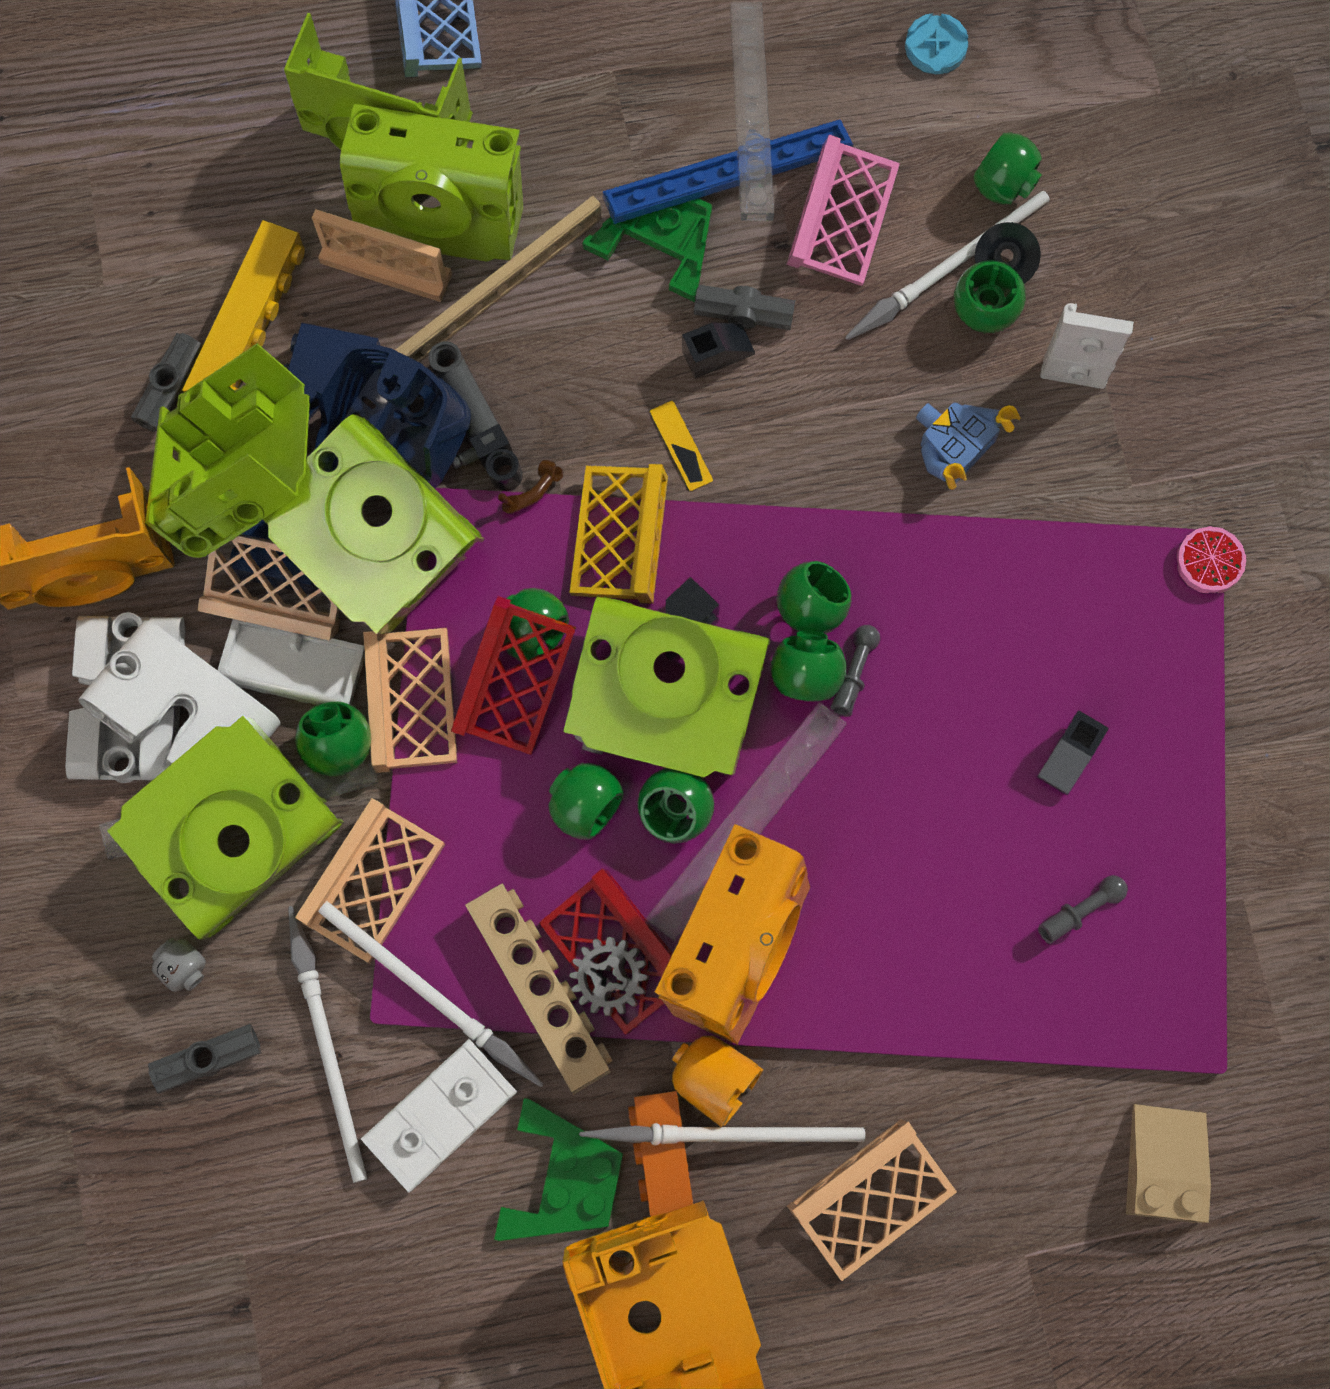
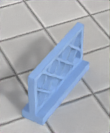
(411, 35)

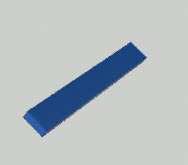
(715, 174)

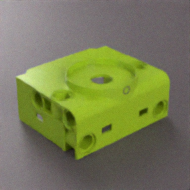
(327, 96)
(474, 185)
(226, 442)
(362, 568)
(675, 725)
(220, 782)

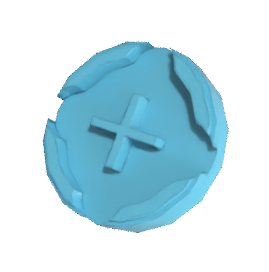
(936, 43)

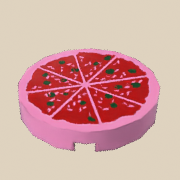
(1211, 560)

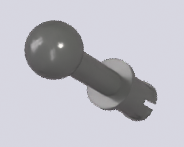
(866, 639)
(1111, 890)

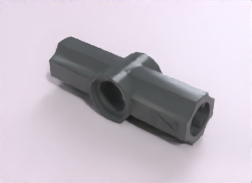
(744, 306)
(176, 365)
(183, 1065)

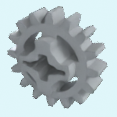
(602, 991)

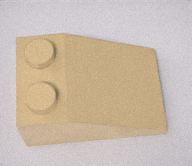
(1169, 1165)

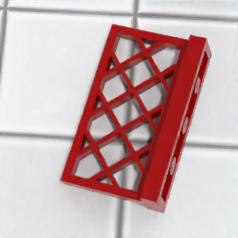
(484, 666)
(633, 923)

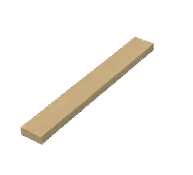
(503, 280)

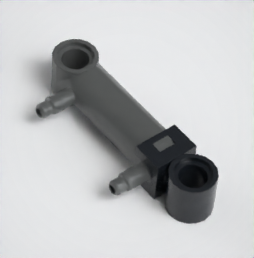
(484, 432)

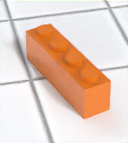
(664, 1165)

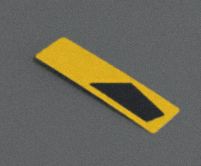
(681, 445)

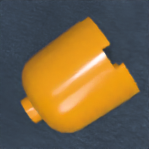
(713, 1077)

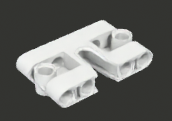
(166, 677)
(92, 744)

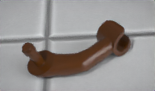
(549, 473)

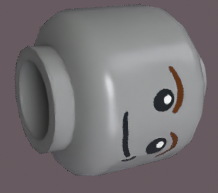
(178, 965)

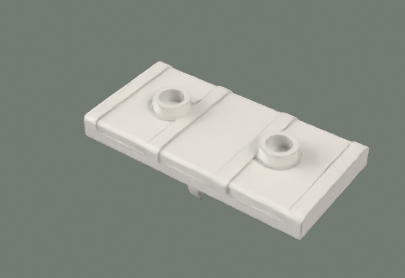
(1084, 348)
(291, 664)
(439, 1115)

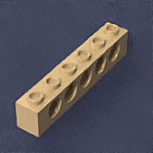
(486, 913)

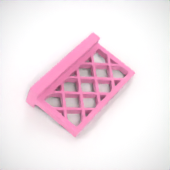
(816, 203)

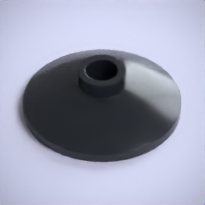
(1016, 239)

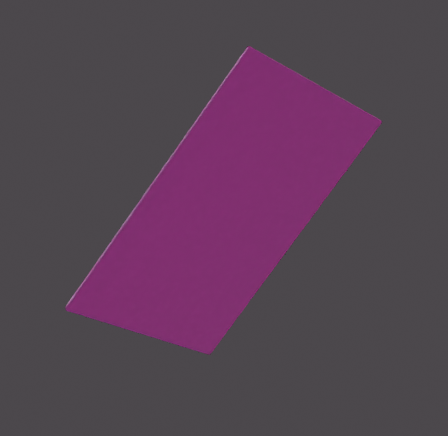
(917, 823)

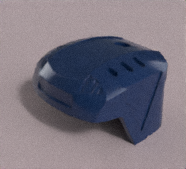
(392, 383)

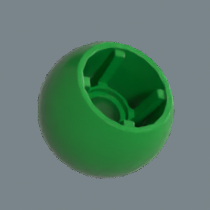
(1009, 169)
(994, 281)
(813, 597)
(543, 603)
(808, 666)
(333, 738)
(584, 800)
(666, 815)

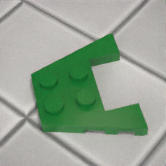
(673, 230)
(577, 1183)

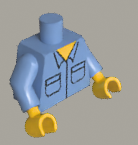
(960, 437)

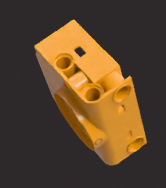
(84, 562)
(746, 933)
(690, 1275)

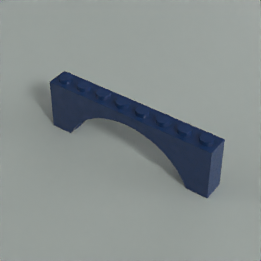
(313, 356)

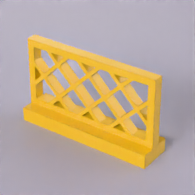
(647, 539)

